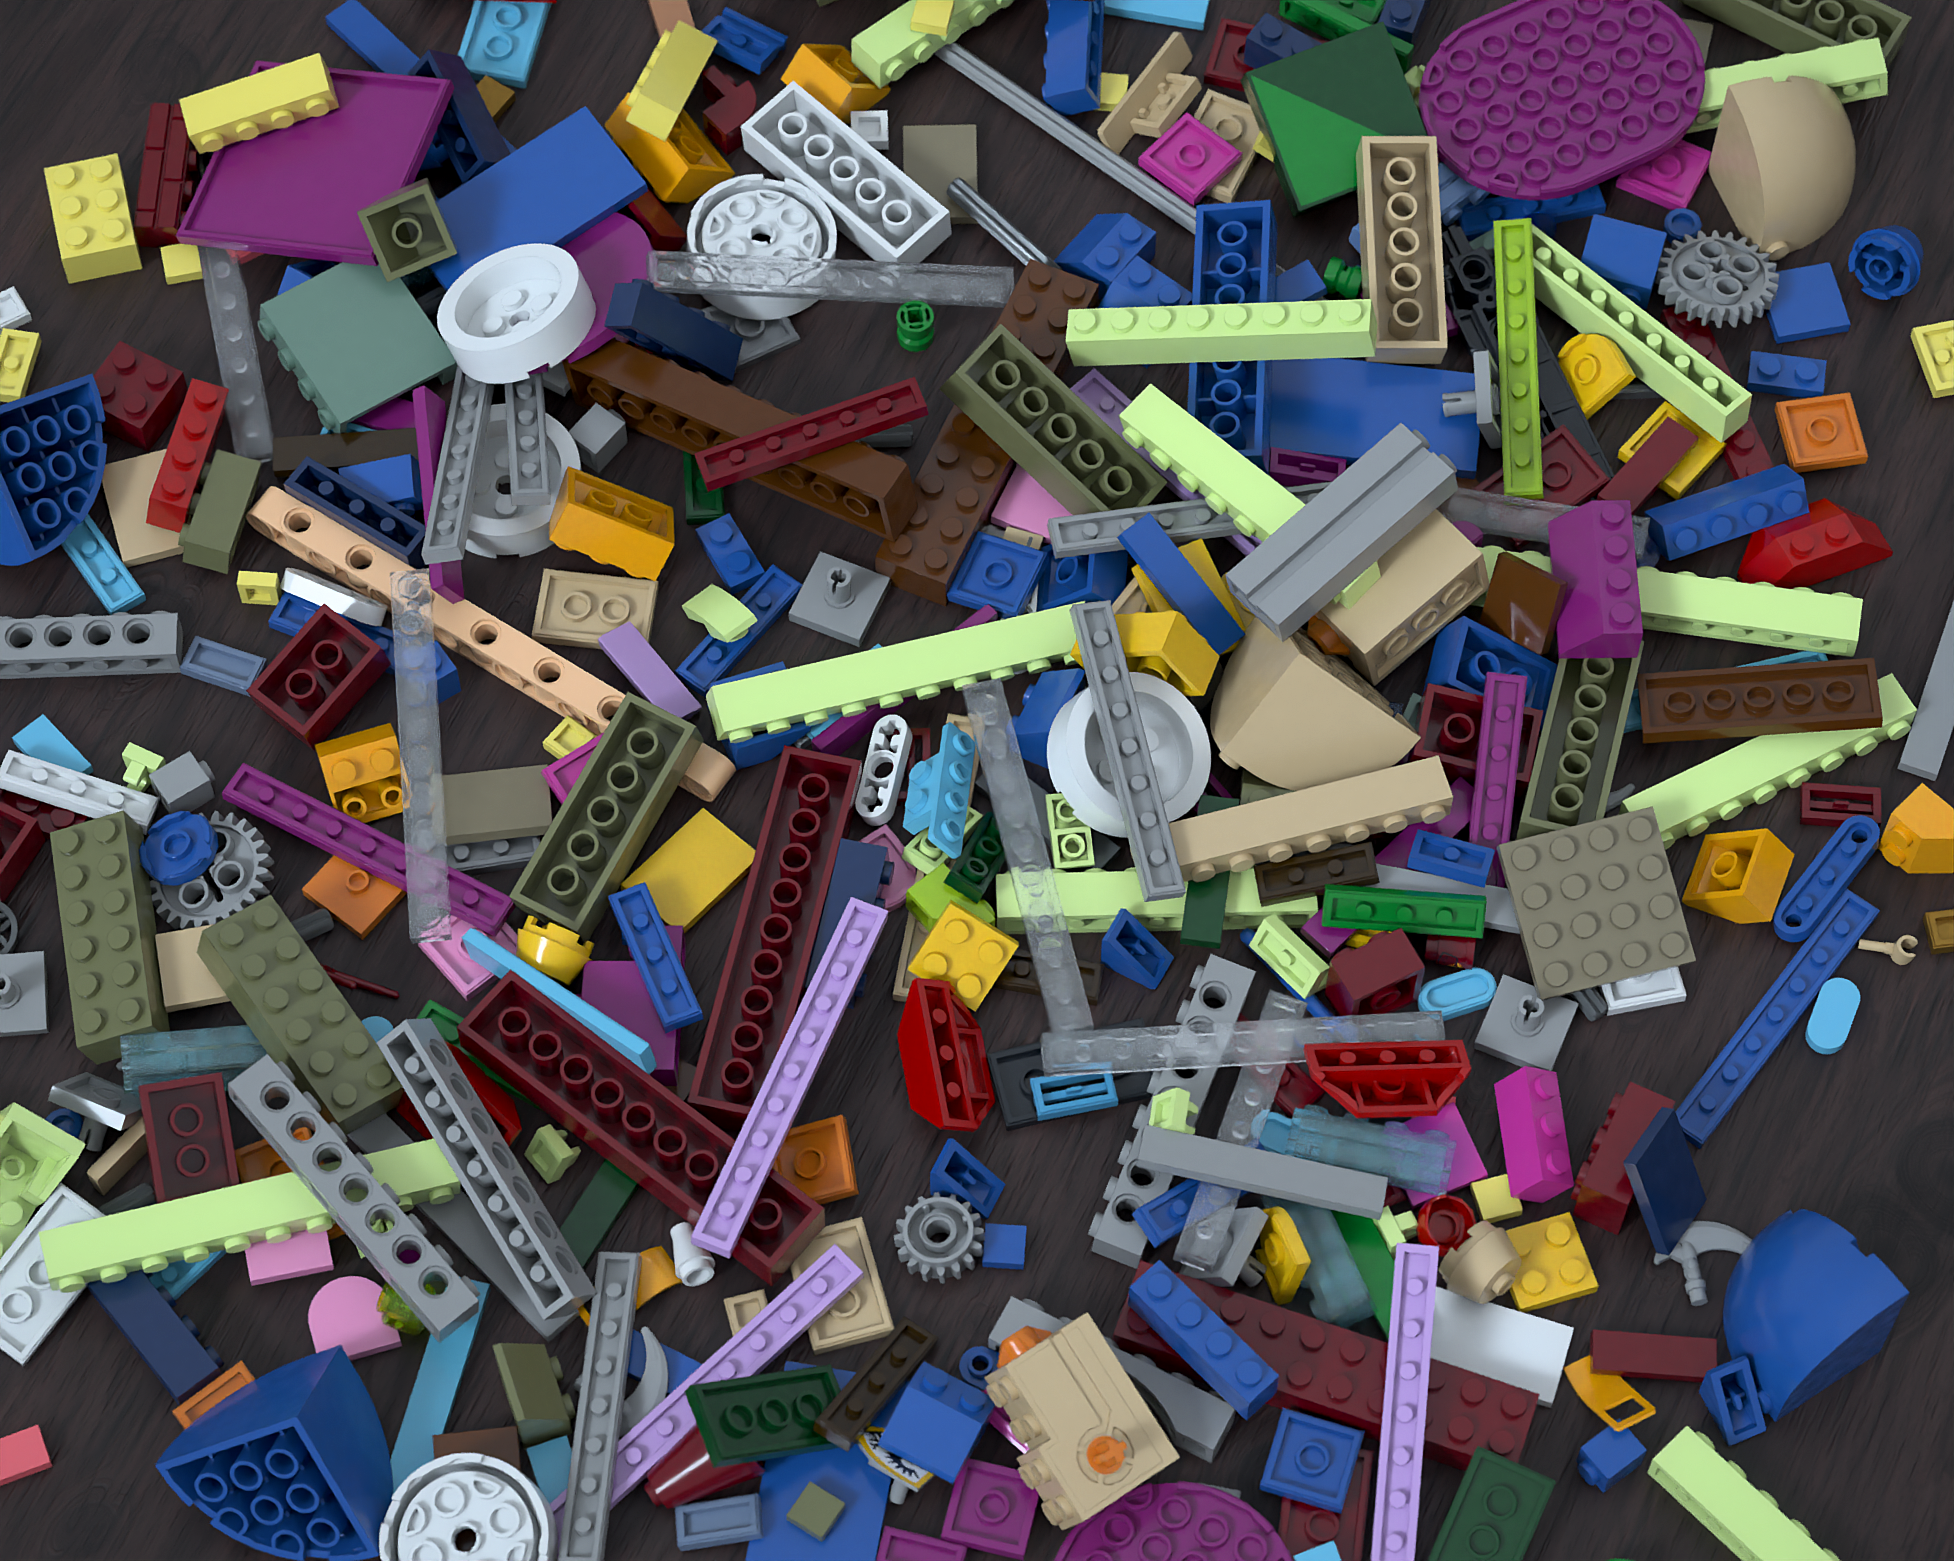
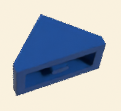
(1134, 951)
(966, 1177)
(1733, 1400)

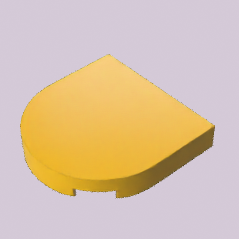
(1594, 370)
(1282, 1255)

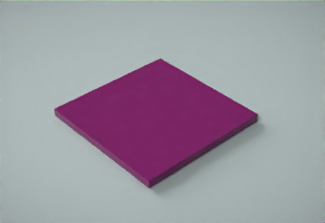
(303, 183)

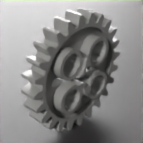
(1717, 279)
(241, 857)

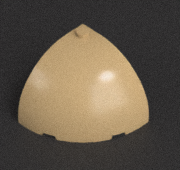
(1783, 161)
(1302, 714)

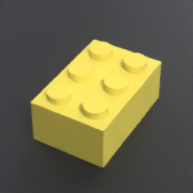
(92, 218)

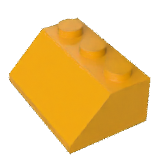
(676, 168)
(612, 524)

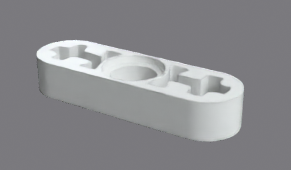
(335, 596)
(890, 785)

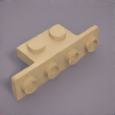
(1154, 98)

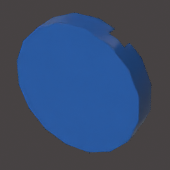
(178, 848)

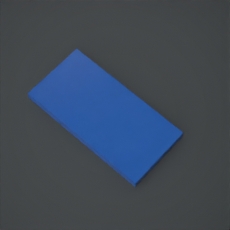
(539, 194)
(1351, 404)
(841, 1474)

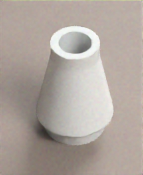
(692, 1262)

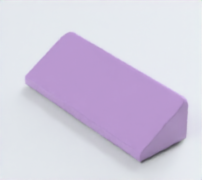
(648, 671)

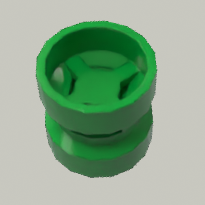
(1343, 279)
(915, 326)

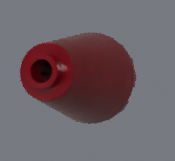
(688, 1473)

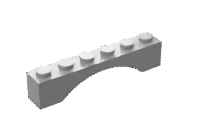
(1191, 1416)

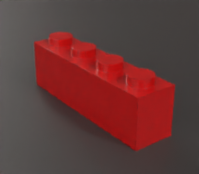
(186, 455)

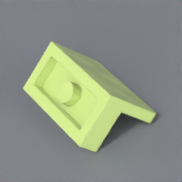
(1290, 957)

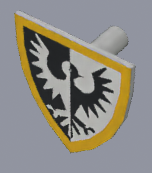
(904, 1473)

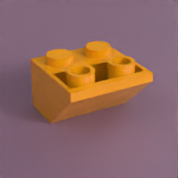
(363, 773)

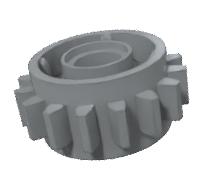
(943, 1258)

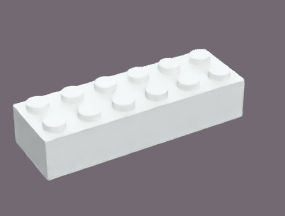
(863, 189)

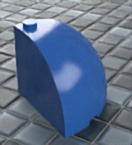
(48, 467)
(1806, 1308)
(290, 1462)

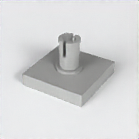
(1482, 401)
(839, 599)
(23, 994)
(1525, 1027)
(100, 1103)
(1235, 1255)

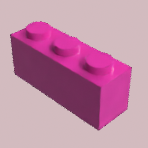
(1533, 1134)

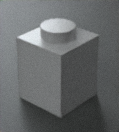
(599, 436)
(183, 784)

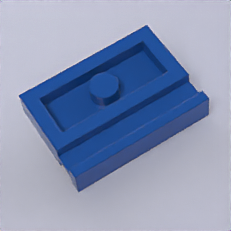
(745, 40)

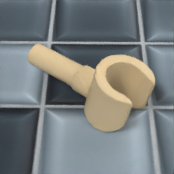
(1893, 949)

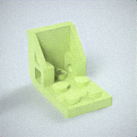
(31, 1166)

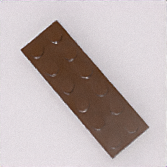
(1759, 700)

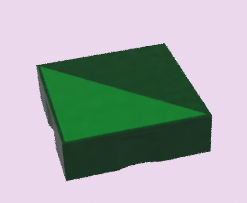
(1320, 107)

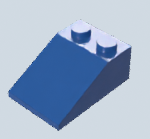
(1469, 650)

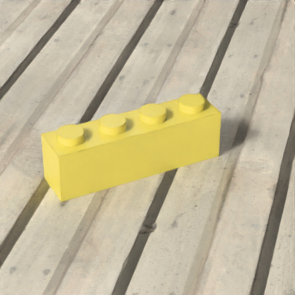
(669, 79)
(259, 103)

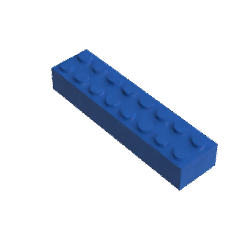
(1235, 266)

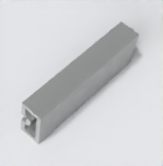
(1342, 531)

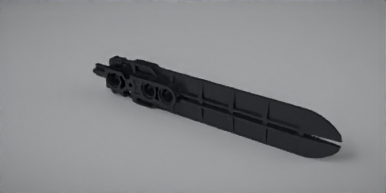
(1479, 332)

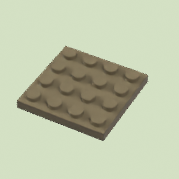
(1596, 903)

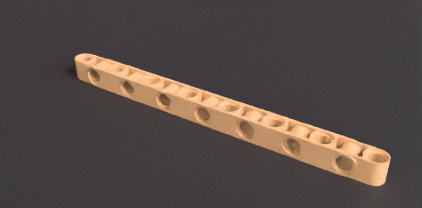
(463, 627)

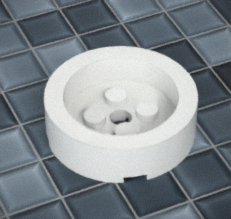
(750, 205)
(522, 286)
(494, 523)
(1174, 739)
(472, 1493)

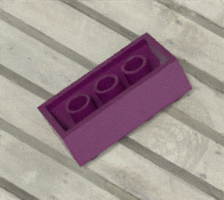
(1597, 558)

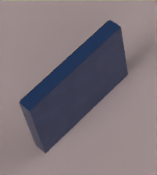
(1665, 1180)

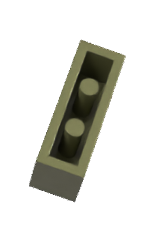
(220, 511)

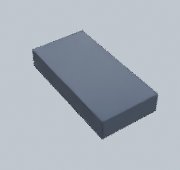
(222, 665)
(719, 1522)

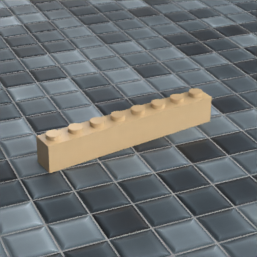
(1311, 819)

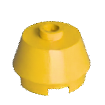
(552, 950)

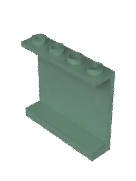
(354, 341)

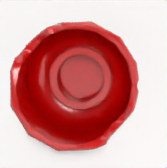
(1444, 1223)

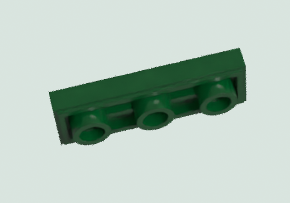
(978, 860)

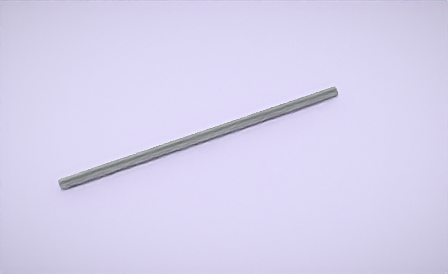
(1073, 137)

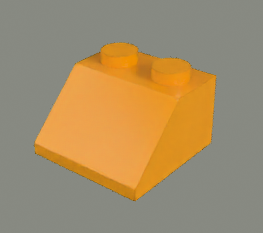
(833, 80)
(1920, 834)
(1739, 875)

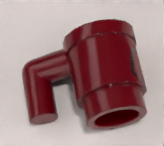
(1450, 950)

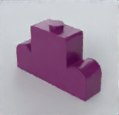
(621, 995)

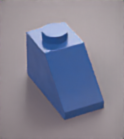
(391, 480)

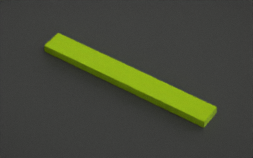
(1518, 359)

